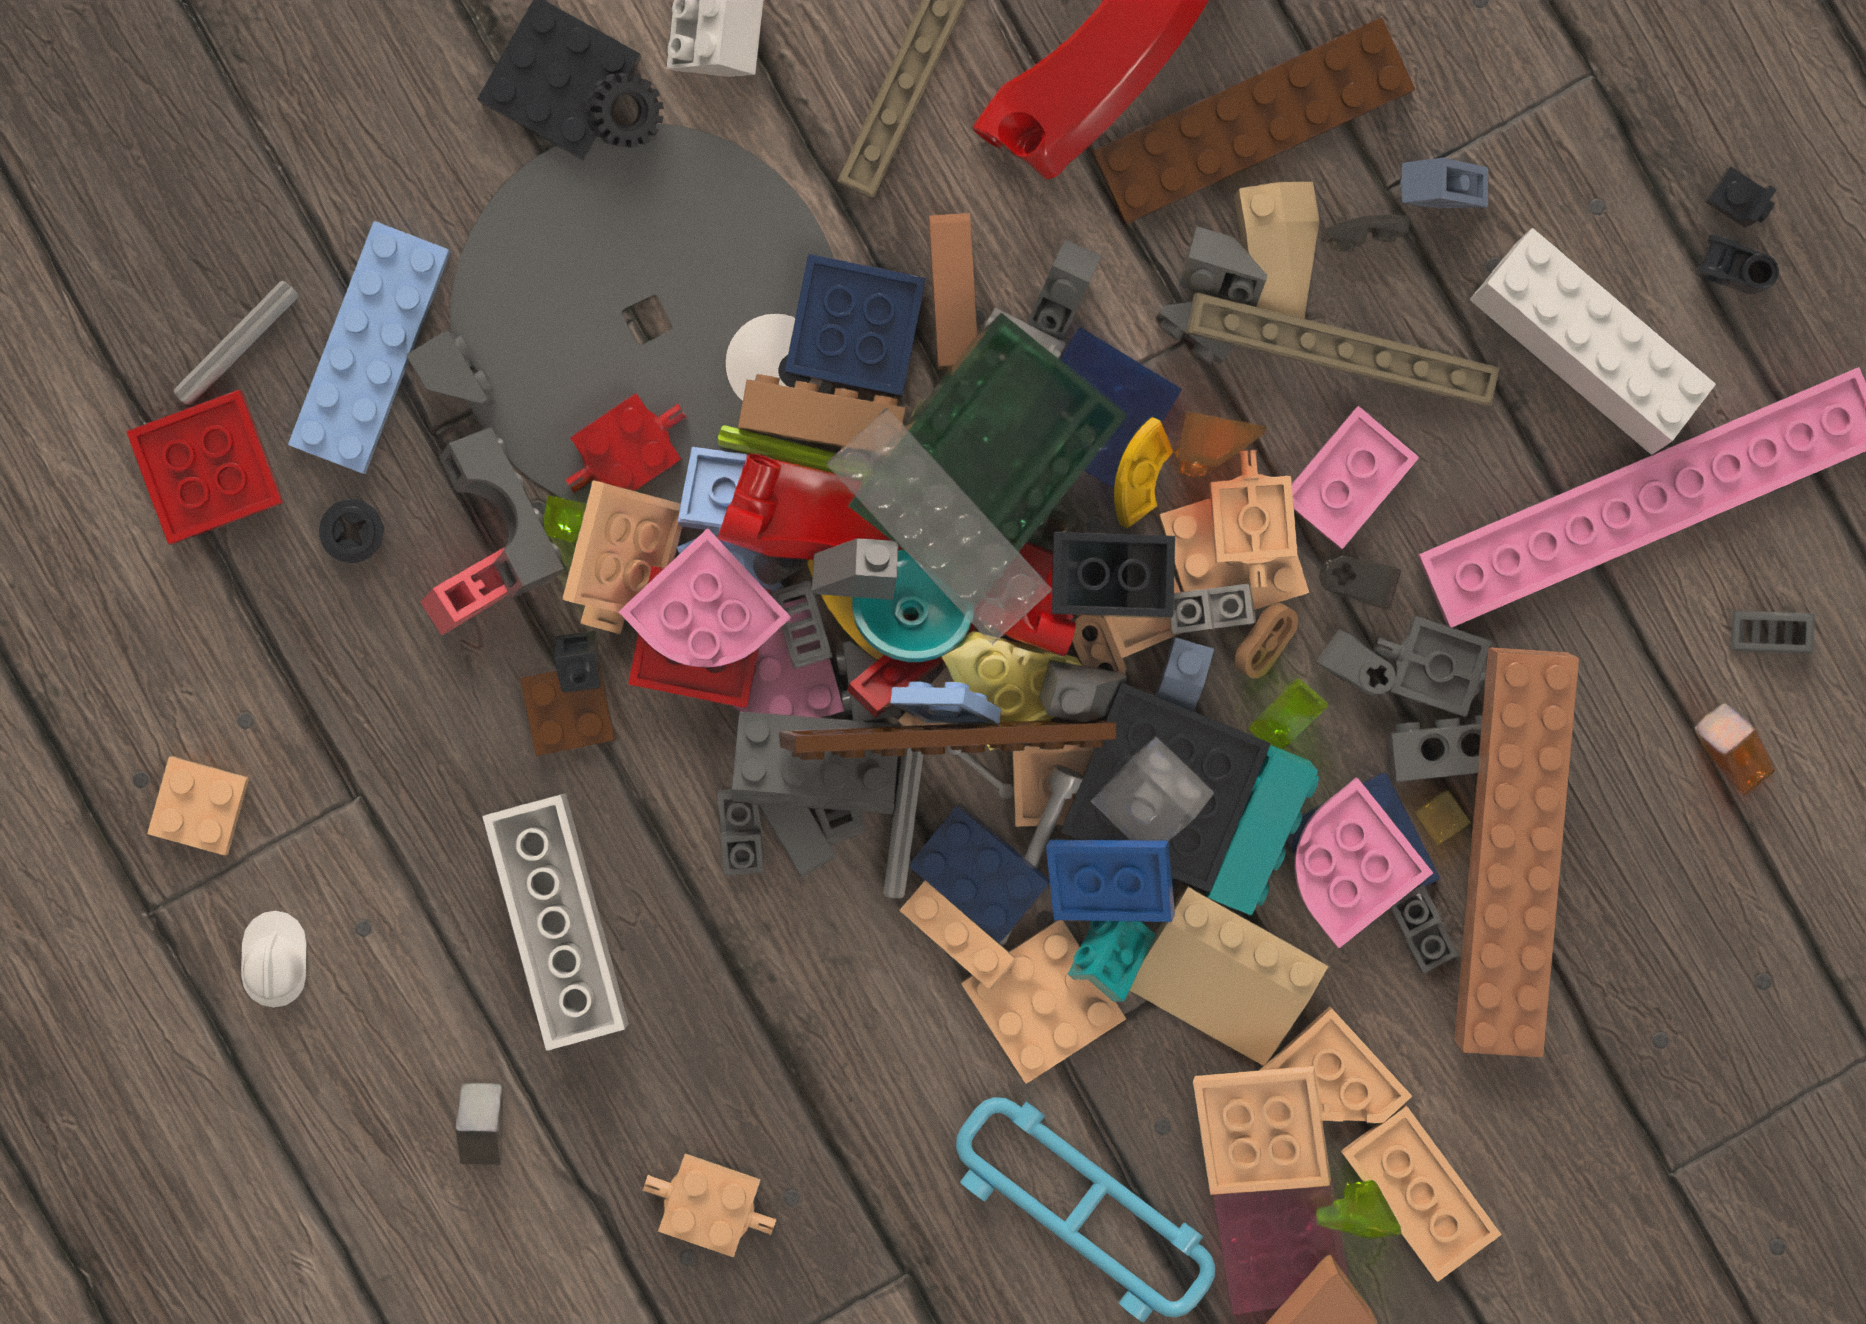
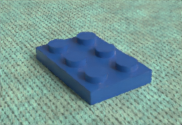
(1110, 880)

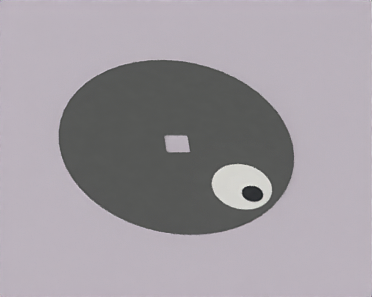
(597, 234)

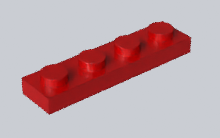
(875, 684)

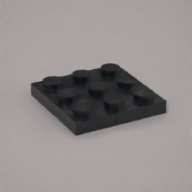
(549, 73)

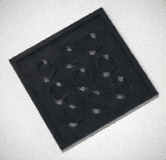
(1213, 751)

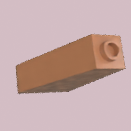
(952, 286)
(1325, 1299)

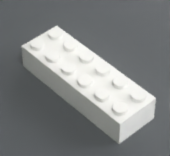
(1593, 342)
(556, 921)

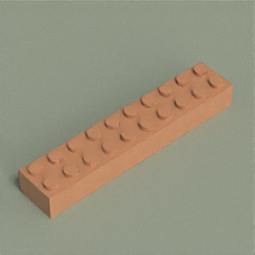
(1516, 851)

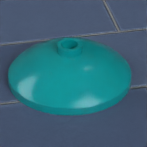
(938, 623)

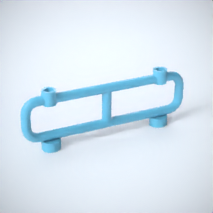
(984, 1178)

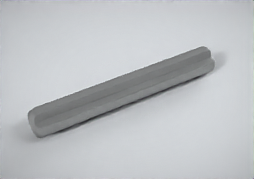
(236, 343)
(903, 824)

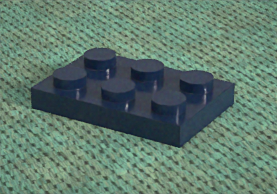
(979, 873)

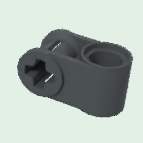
(1351, 659)

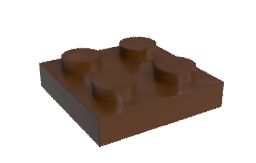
(565, 719)

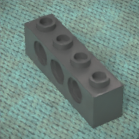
(1408, 762)

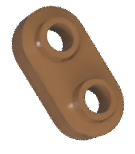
(1266, 640)
(1099, 650)

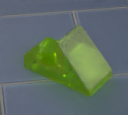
(563, 518)
(1288, 714)
(1361, 1212)

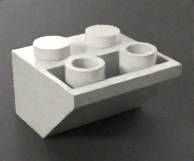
(715, 37)

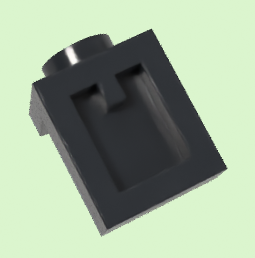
(1741, 198)
(577, 661)

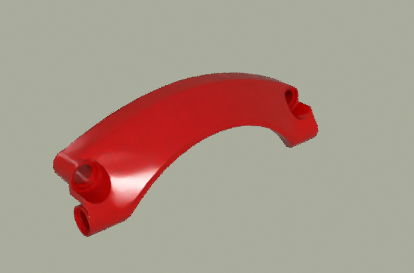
(1085, 82)
(805, 510)

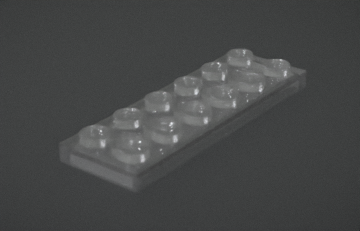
(939, 526)

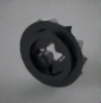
(333, 528)

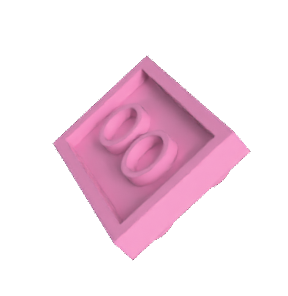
(1350, 477)

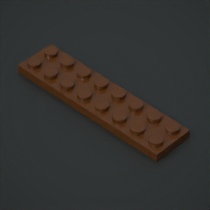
(1253, 121)
(934, 738)

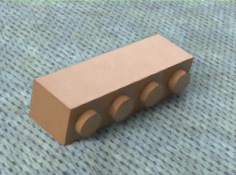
(809, 414)

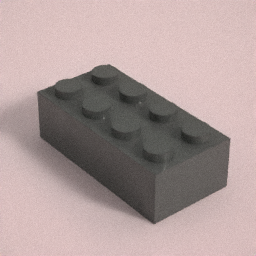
(774, 777)

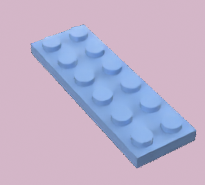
(369, 347)

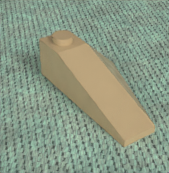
(1280, 234)

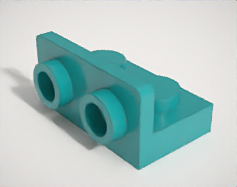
(1112, 956)

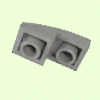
(1213, 608)

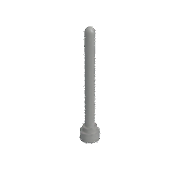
(1063, 785)

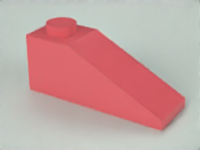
(465, 594)

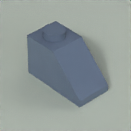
(1444, 184)
(1184, 673)

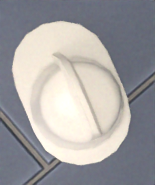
(274, 959)

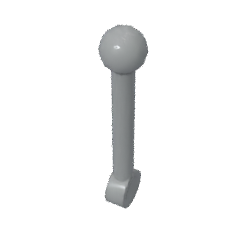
(1004, 789)

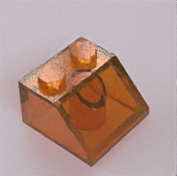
(1209, 441)

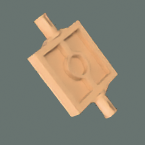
(1253, 519)
(709, 1205)

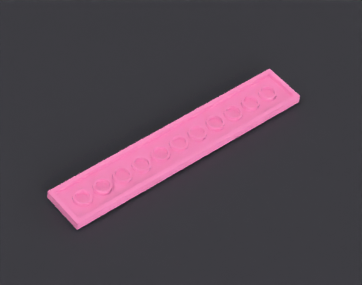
(1648, 499)

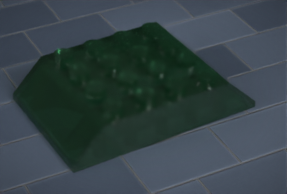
(1011, 429)

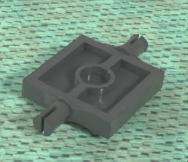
(1438, 665)

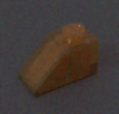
(1734, 748)

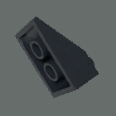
(1113, 575)

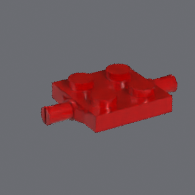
(626, 446)

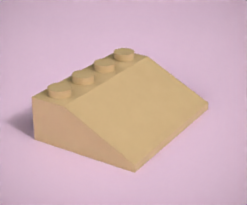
(1227, 976)

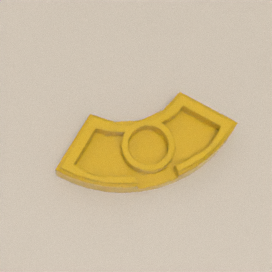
(1139, 471)

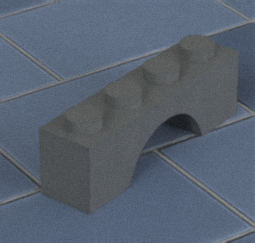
(481, 467)

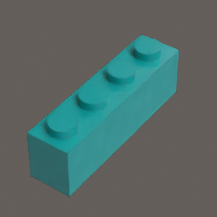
(1263, 830)

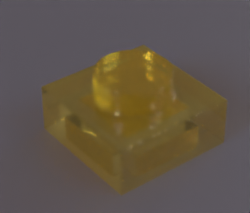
(1441, 817)

